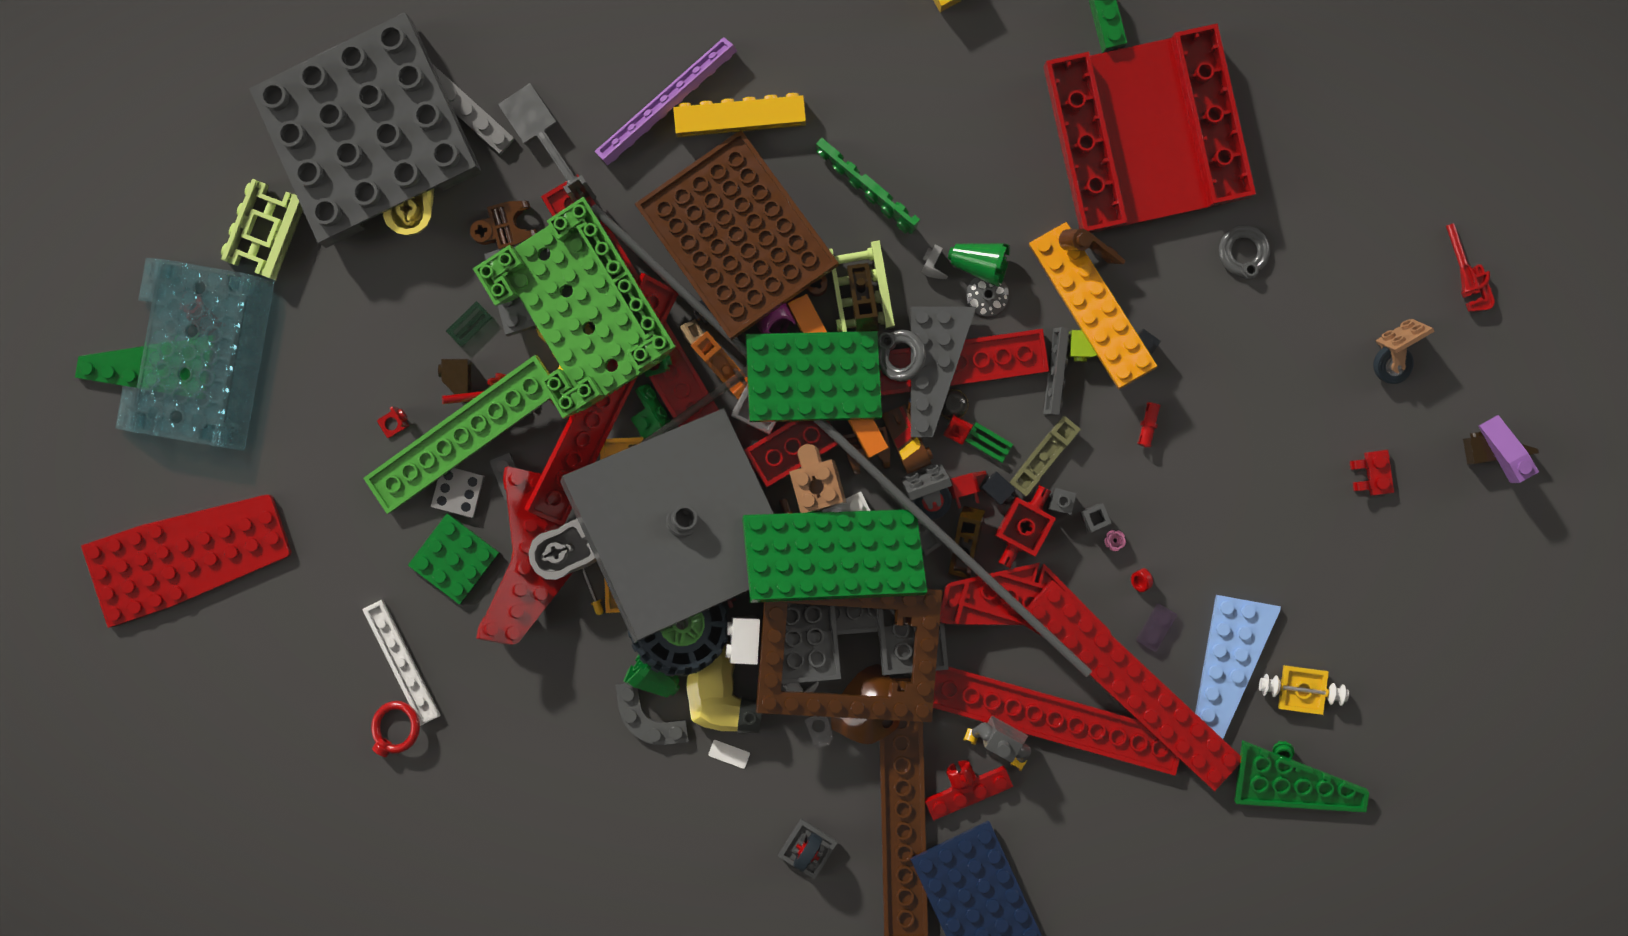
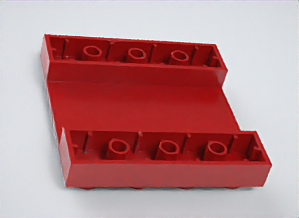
(1149, 130)

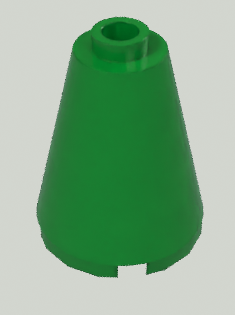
(981, 260)

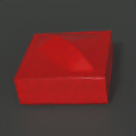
(957, 430)

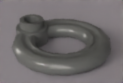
(1259, 261)
(916, 345)

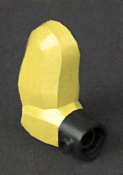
(713, 699)

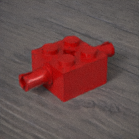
(1037, 519)

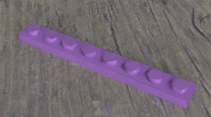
(665, 101)

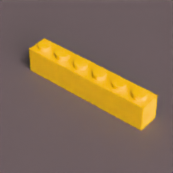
(739, 115)

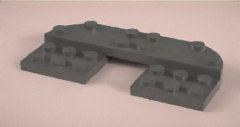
(812, 641)

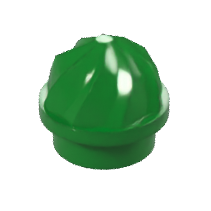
(1284, 748)

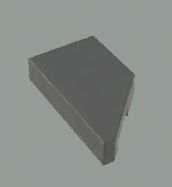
(928, 540)

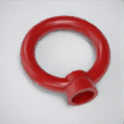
(383, 746)

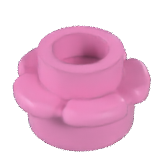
(1120, 540)

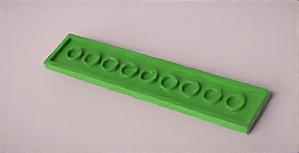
(460, 435)

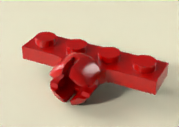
(967, 789)

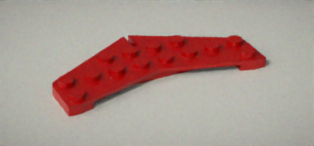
(522, 591)
(976, 603)

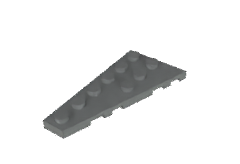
(943, 334)

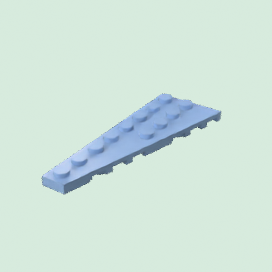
(1232, 651)

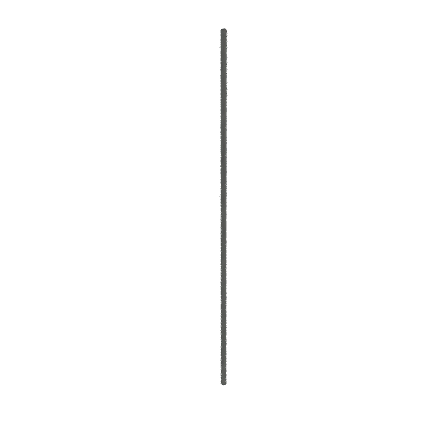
(855, 454)

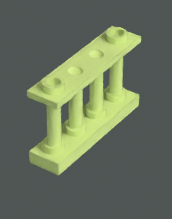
(877, 275)

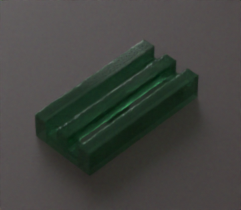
(462, 318)

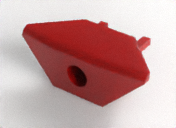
(966, 485)

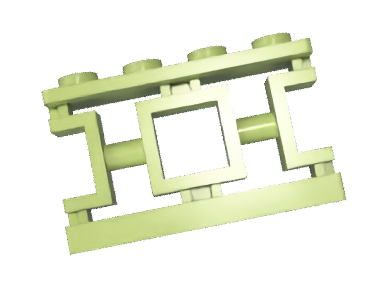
(279, 236)

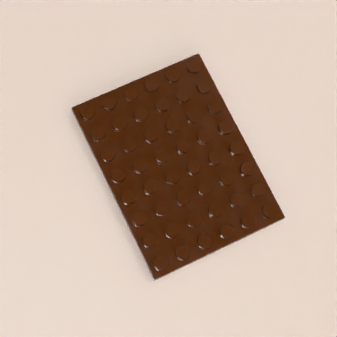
(736, 235)

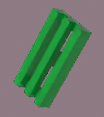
(1004, 451)

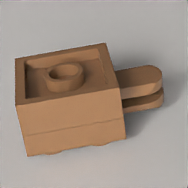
(816, 482)

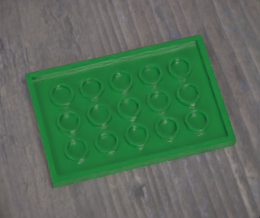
(813, 376)

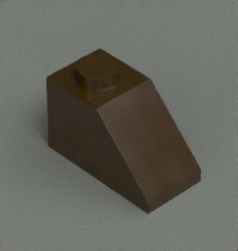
(456, 375)

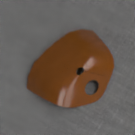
(865, 731)

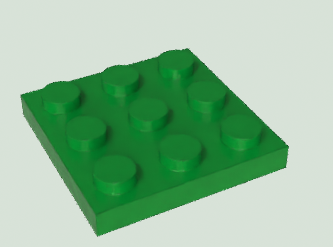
(453, 558)

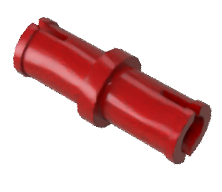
(1148, 424)

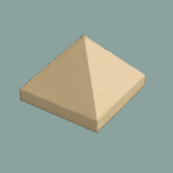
(691, 331)

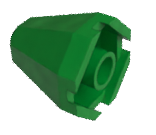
(644, 678)

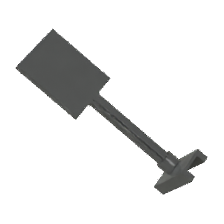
(531, 120)

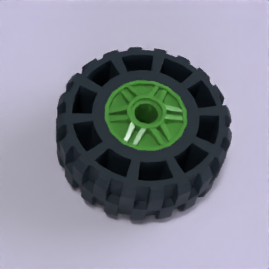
(689, 648)

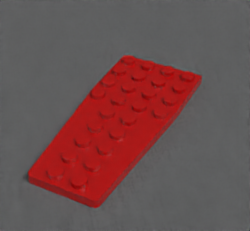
(183, 557)

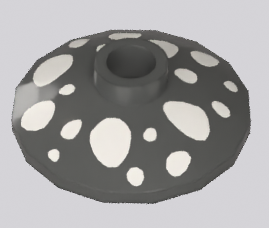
(987, 306)

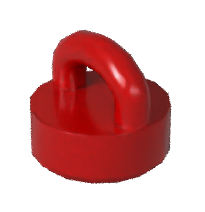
(1142, 580)

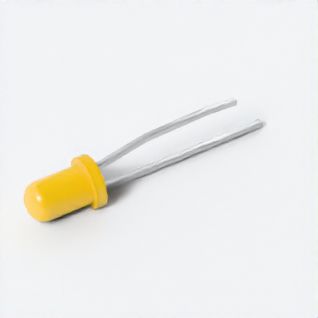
(596, 604)

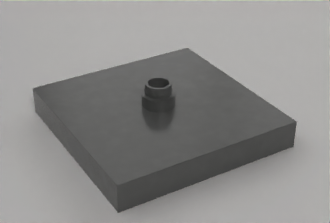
(670, 522)

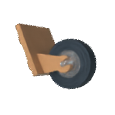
(1394, 362)

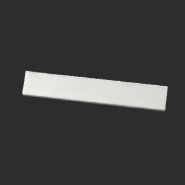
(401, 661)

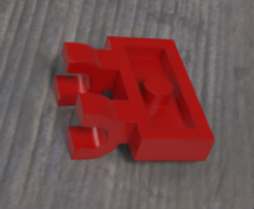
(1378, 473)

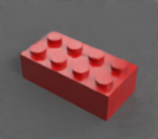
(778, 452)

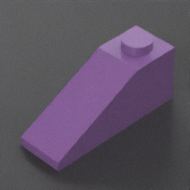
(1508, 450)

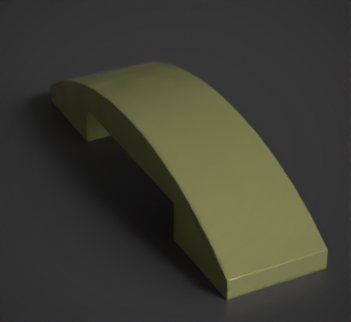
(1044, 455)

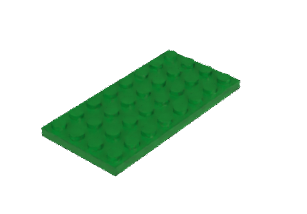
(833, 555)

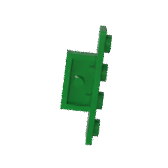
(654, 414)

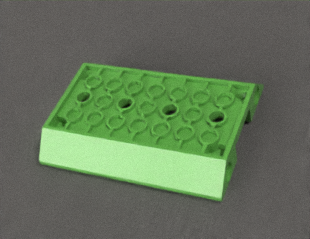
(601, 294)

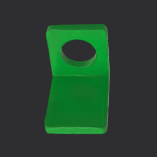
(664, 367)

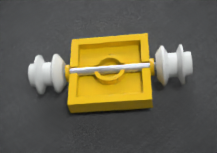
(1303, 689)

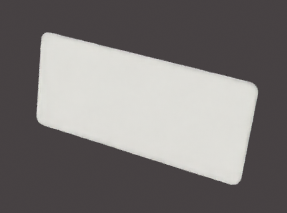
(729, 754)

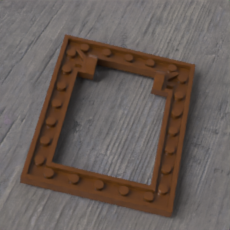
(908, 705)

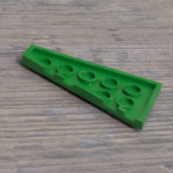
(872, 190)
(115, 367)
(1281, 782)

